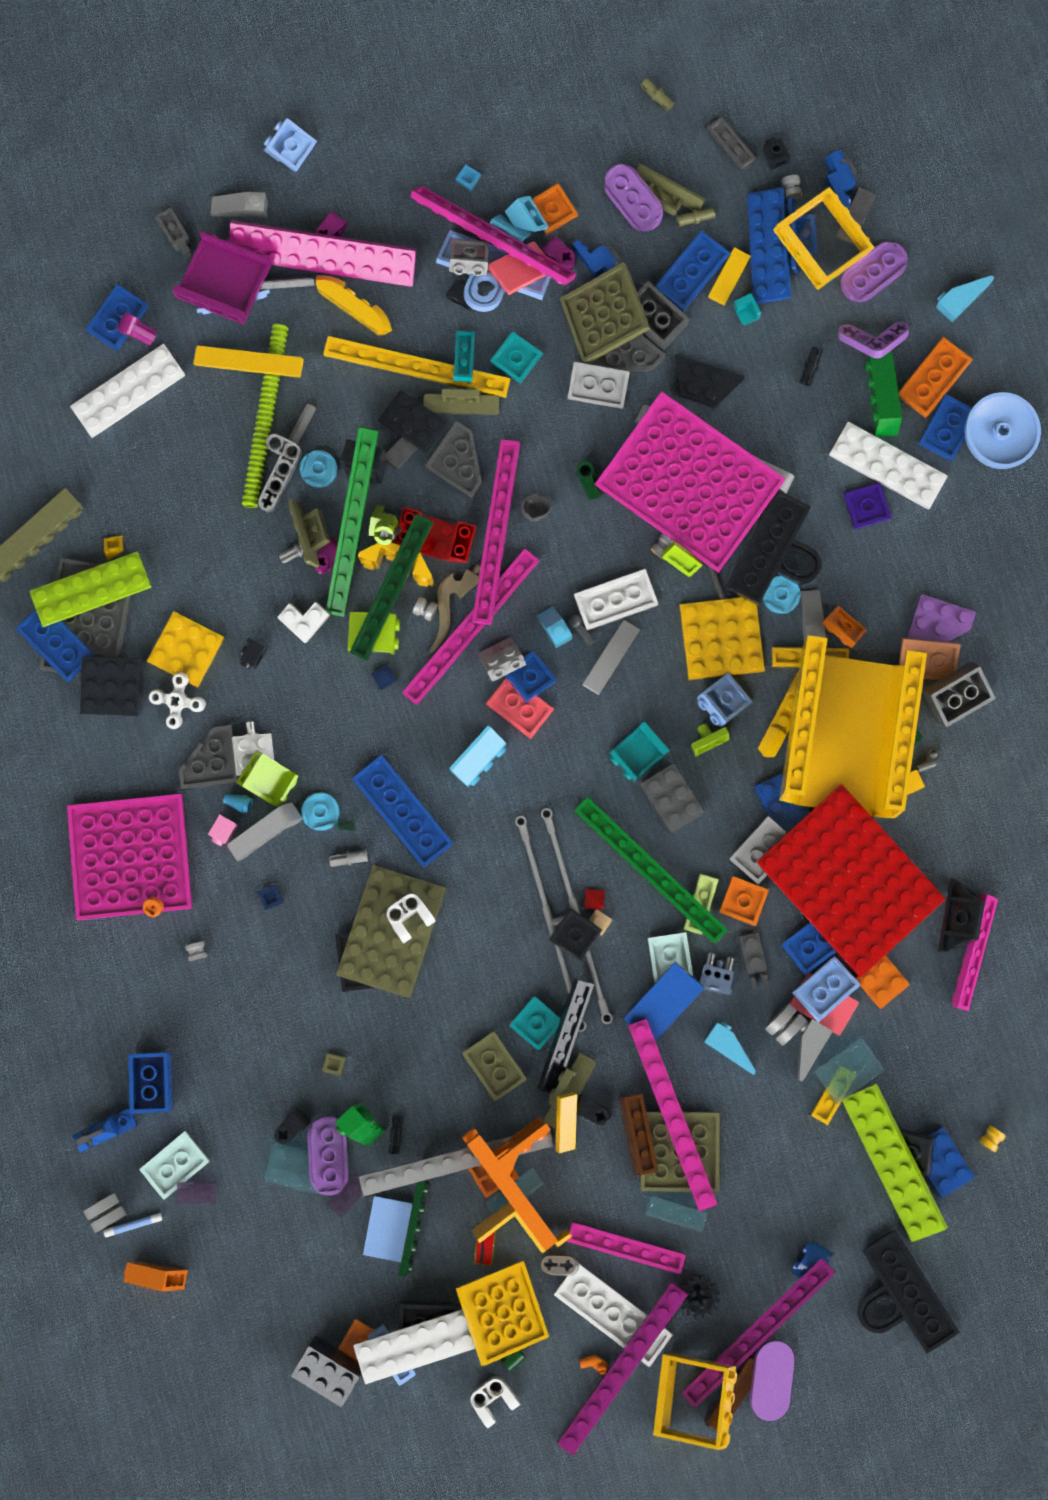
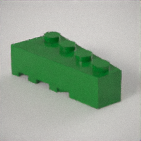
(359, 1125)

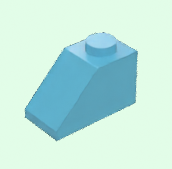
(525, 215)
(554, 627)

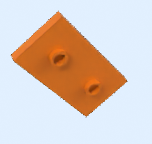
(934, 377)

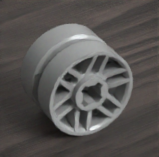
(785, 1024)
(104, 1213)

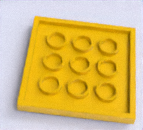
(721, 638)
(502, 1313)

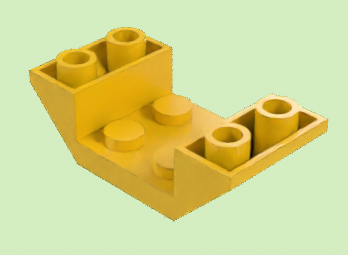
(373, 556)

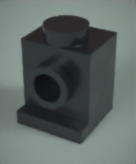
(775, 159)
(252, 654)

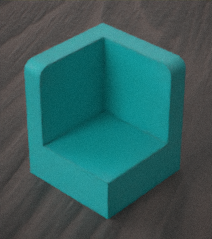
(747, 309)

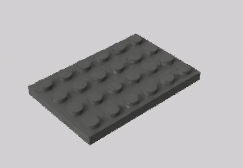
(98, 628)

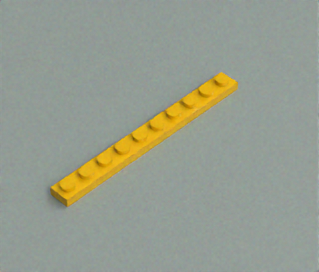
(412, 366)

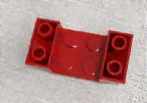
(445, 540)

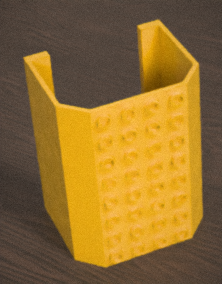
(852, 729)

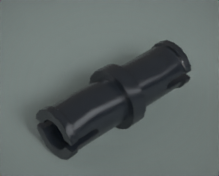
(811, 366)

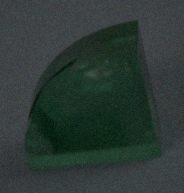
(347, 826)

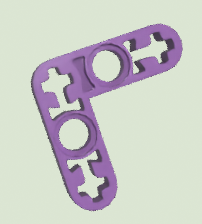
(874, 346)

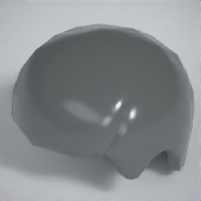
(535, 507)

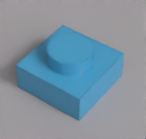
(468, 177)

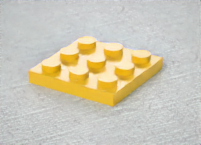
(185, 648)

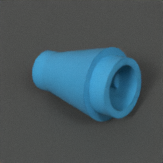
(241, 803)

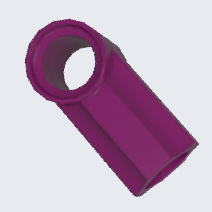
(132, 327)

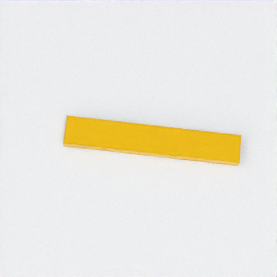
(248, 361)

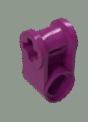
(332, 225)
(558, 251)
(327, 554)

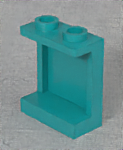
(638, 752)

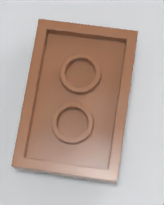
(940, 659)

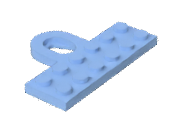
(491, 301)

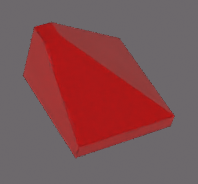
(594, 899)

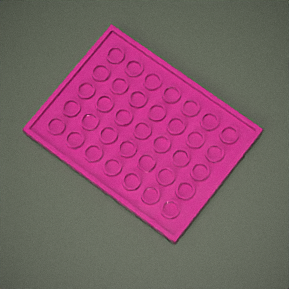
(690, 482)

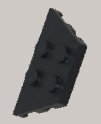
(703, 382)
(961, 917)

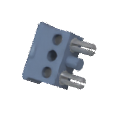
(715, 984)

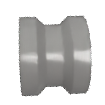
(196, 951)

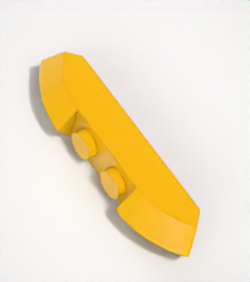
(345, 299)
(779, 725)

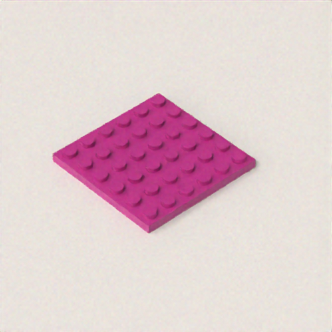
(127, 855)

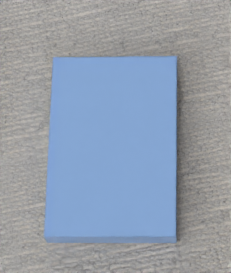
(826, 989)
(387, 1228)

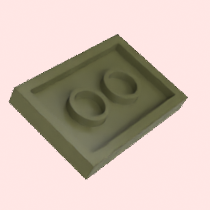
(494, 1066)

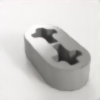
(560, 1270)

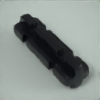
(395, 1136)

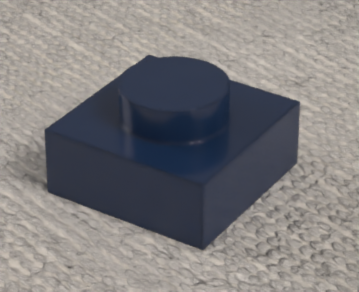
(384, 677)
(270, 897)

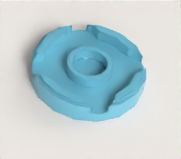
(318, 468)
(782, 595)
(320, 811)

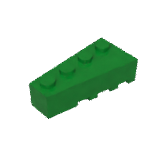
(884, 395)

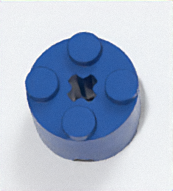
(812, 1254)

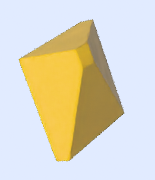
(113, 546)

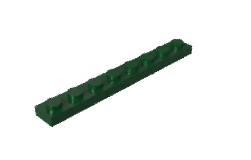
(391, 587)

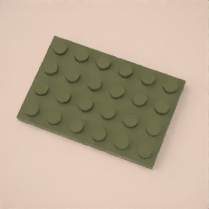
(373, 949)

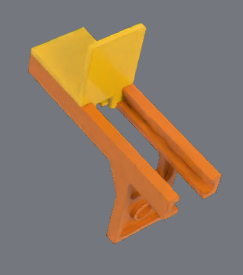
(499, 1167)

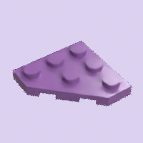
(939, 620)

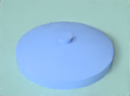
(1002, 430)

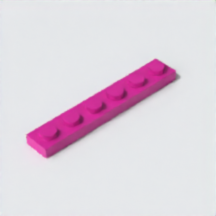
(973, 958)
(626, 1247)

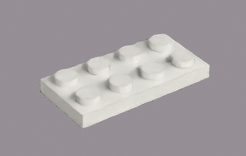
(616, 599)

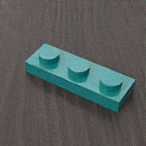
(464, 356)

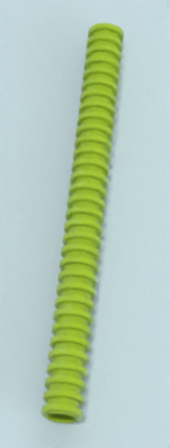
(264, 421)

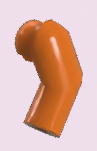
(596, 1362)

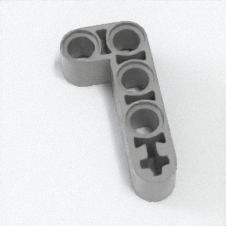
(284, 479)
(264, 830)

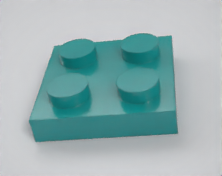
(516, 357)
(536, 1023)

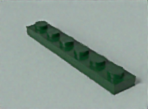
(413, 1227)

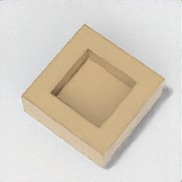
(600, 920)

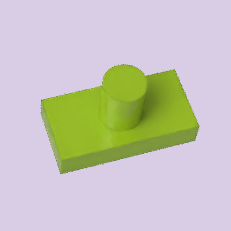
(681, 559)
(709, 739)

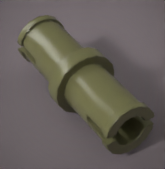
(657, 94)
(695, 216)

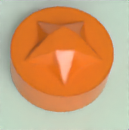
(153, 906)

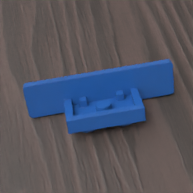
(804, 229)

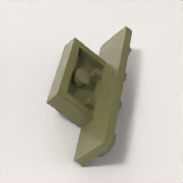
(670, 193)
(462, 402)
(311, 531)
(569, 1082)

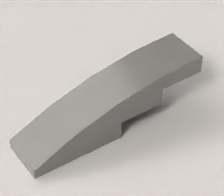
(611, 657)

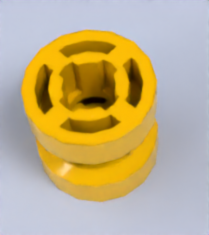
(992, 1138)

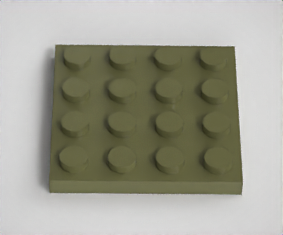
(604, 313)
(670, 1176)

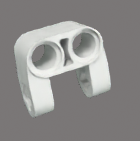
(407, 912)
(490, 1395)

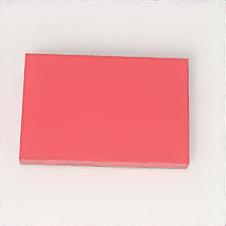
(514, 273)
(524, 716)
(837, 1018)

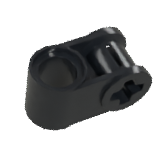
(456, 294)
(588, 1109)
(294, 1125)

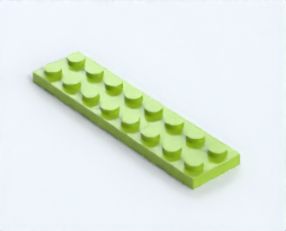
(894, 1163)

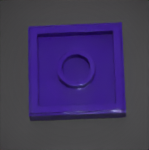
(867, 506)

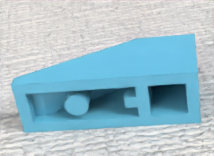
(960, 297)
(726, 1043)

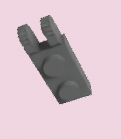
(753, 958)

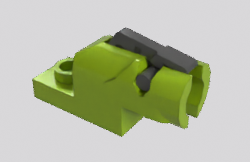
(383, 526)

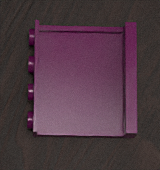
(223, 278)

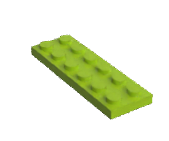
(90, 589)

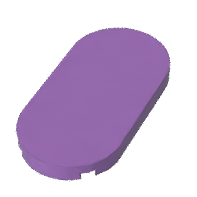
(633, 197)
(874, 272)
(327, 1156)
(772, 1380)

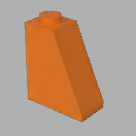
(155, 1276)

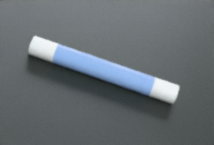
(133, 1224)

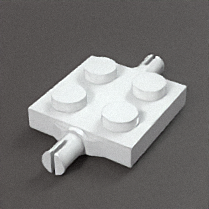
(246, 745)

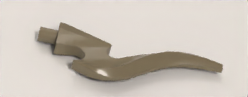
(446, 588)

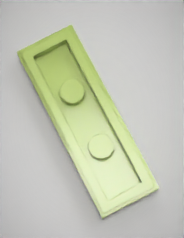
(704, 895)

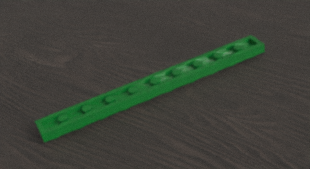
(352, 521)
(651, 870)

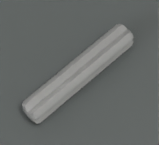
(301, 426)

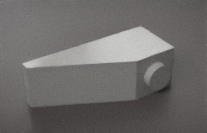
(240, 205)
(812, 614)
(811, 1043)

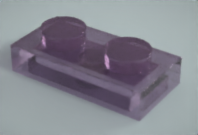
(196, 1192)
(347, 1197)

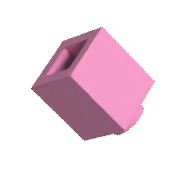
(222, 830)

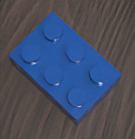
(150, 1082)

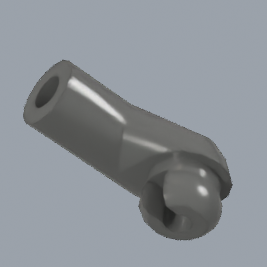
(929, 762)

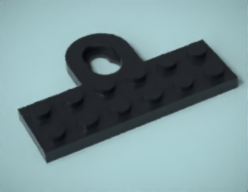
(768, 549)
(911, 1294)

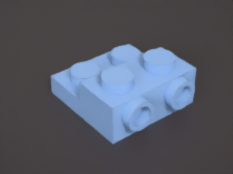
(289, 144)
(723, 700)

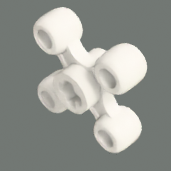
(169, 699)

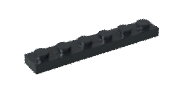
(566, 1034)

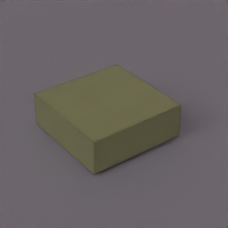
(333, 1064)

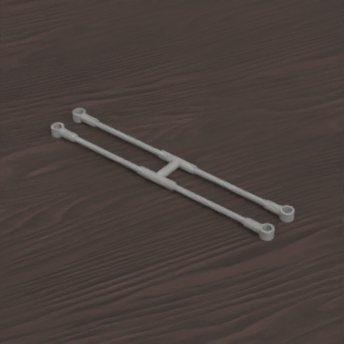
(552, 923)

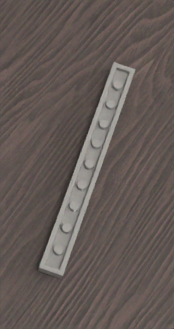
(432, 1167)

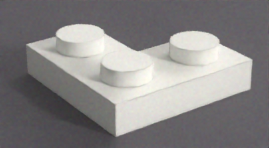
(304, 624)

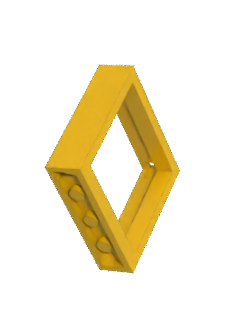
(802, 255)
(665, 1399)

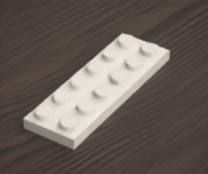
(127, 390)
(888, 465)
(607, 1310)
(414, 1346)

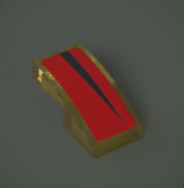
(485, 1250)

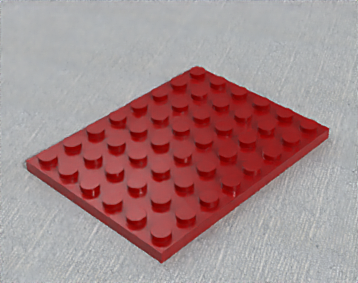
(850, 880)

